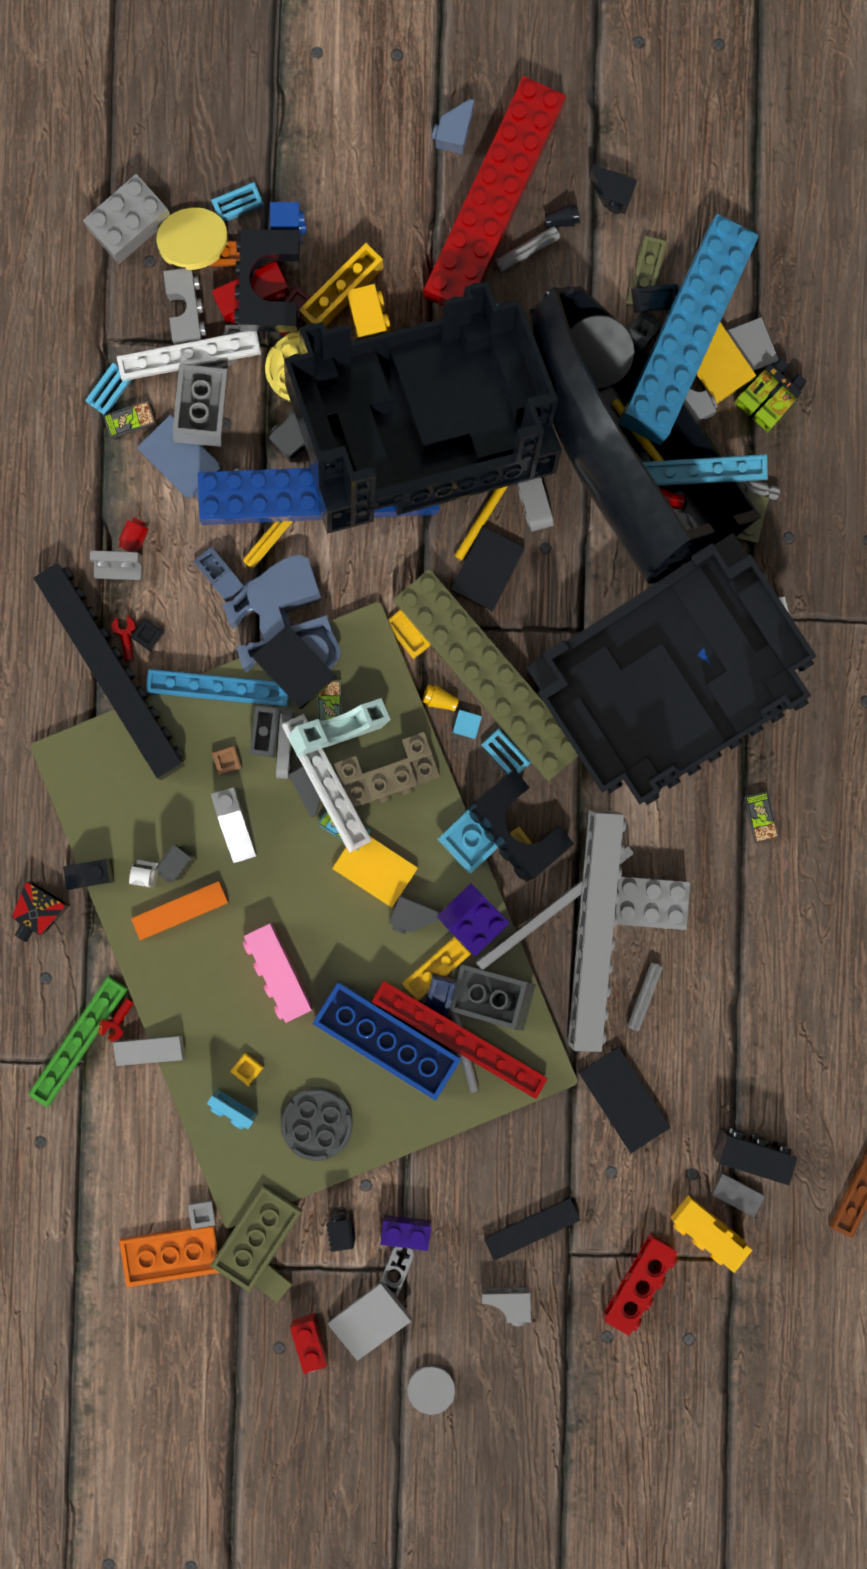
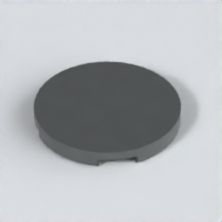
(604, 348)
(316, 1124)

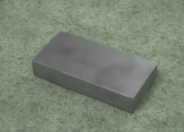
(738, 1194)

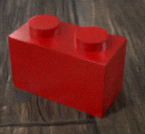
(309, 1343)

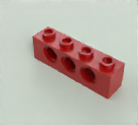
(652, 1249)

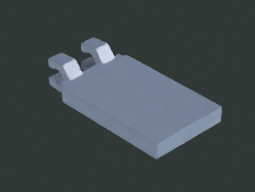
(177, 460)

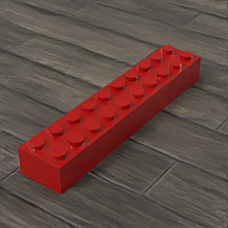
(496, 191)

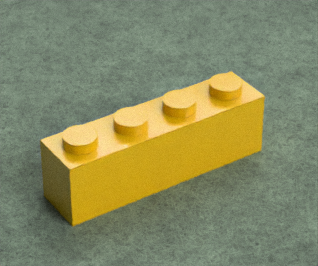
(333, 294)

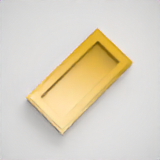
(407, 635)

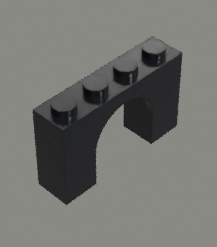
(256, 249)
(490, 813)

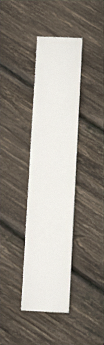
(191, 353)
(331, 793)

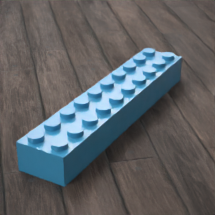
(688, 330)

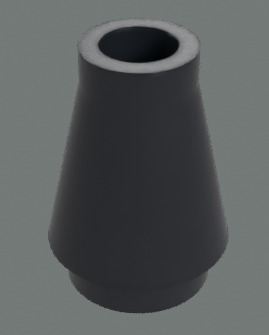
(563, 217)

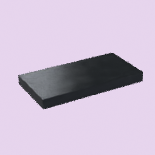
(624, 1100)

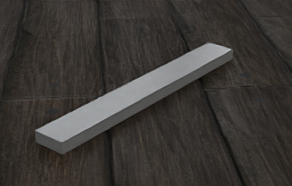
(537, 920)

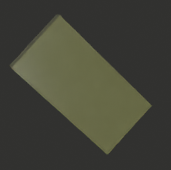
(256, 1238)

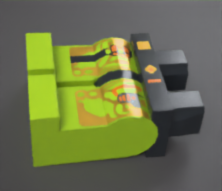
(774, 387)

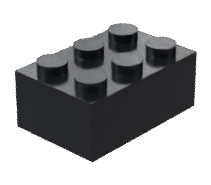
(754, 1155)

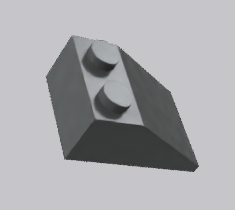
(492, 997)

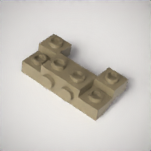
(389, 779)

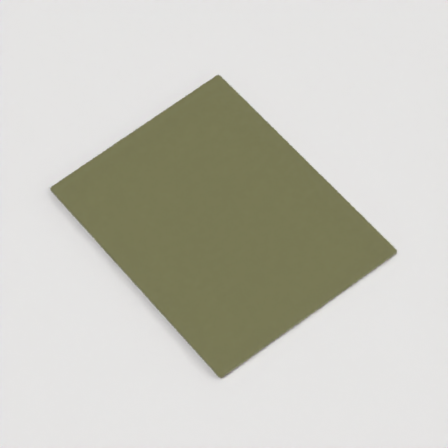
(204, 982)

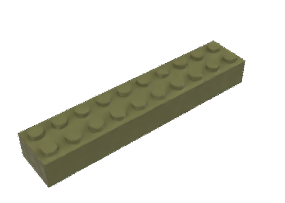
(486, 674)

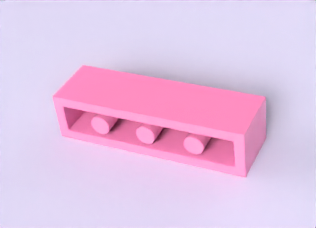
(278, 972)

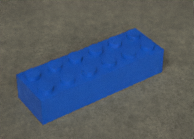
(387, 1040)

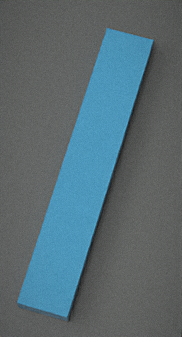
(215, 688)

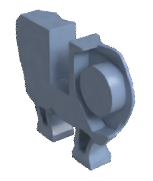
(273, 594)

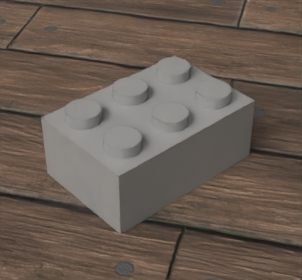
(127, 218)
(200, 405)
(653, 903)

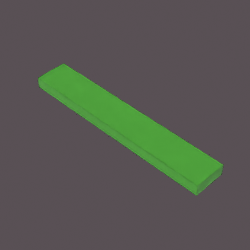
(77, 1041)

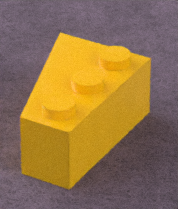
(711, 1234)

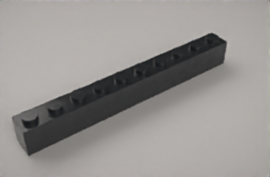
(109, 671)

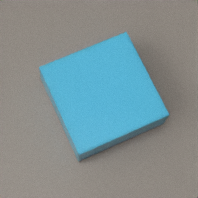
(467, 724)

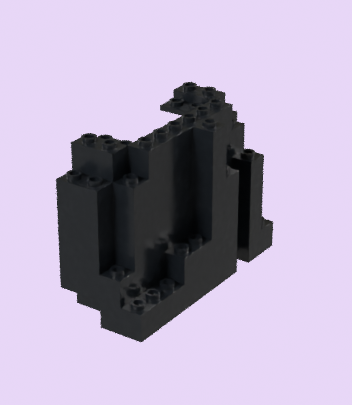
(423, 409)
(643, 699)

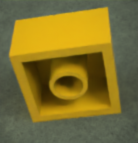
(367, 310)

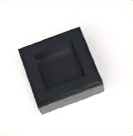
(147, 635)

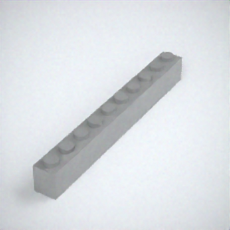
(595, 930)

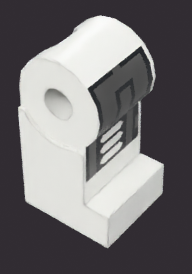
(143, 873)

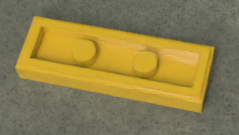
(440, 963)

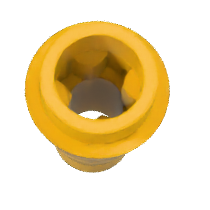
(439, 698)

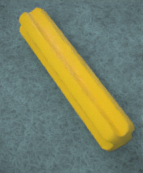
(265, 543)

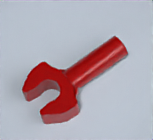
(125, 636)
(115, 1022)

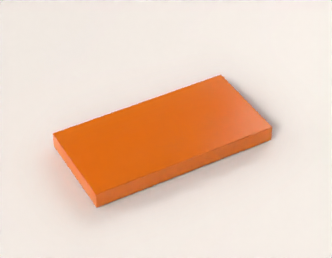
(168, 1255)

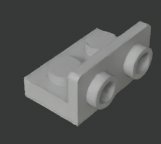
(117, 565)

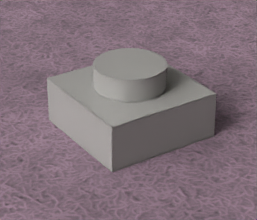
(202, 1214)

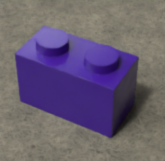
(405, 1232)

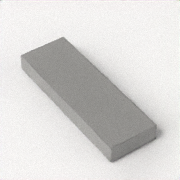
(149, 1050)

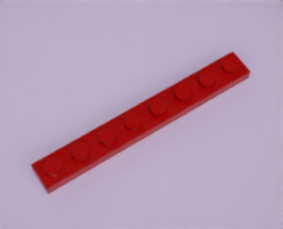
(459, 1039)

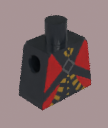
(37, 911)

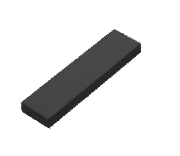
(531, 1229)

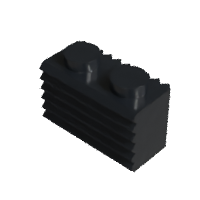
(340, 1229)

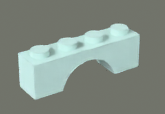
(324, 733)

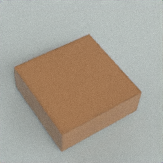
(227, 760)

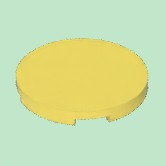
(192, 238)
(274, 363)

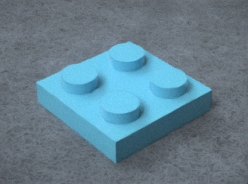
(467, 842)
(222, 1104)

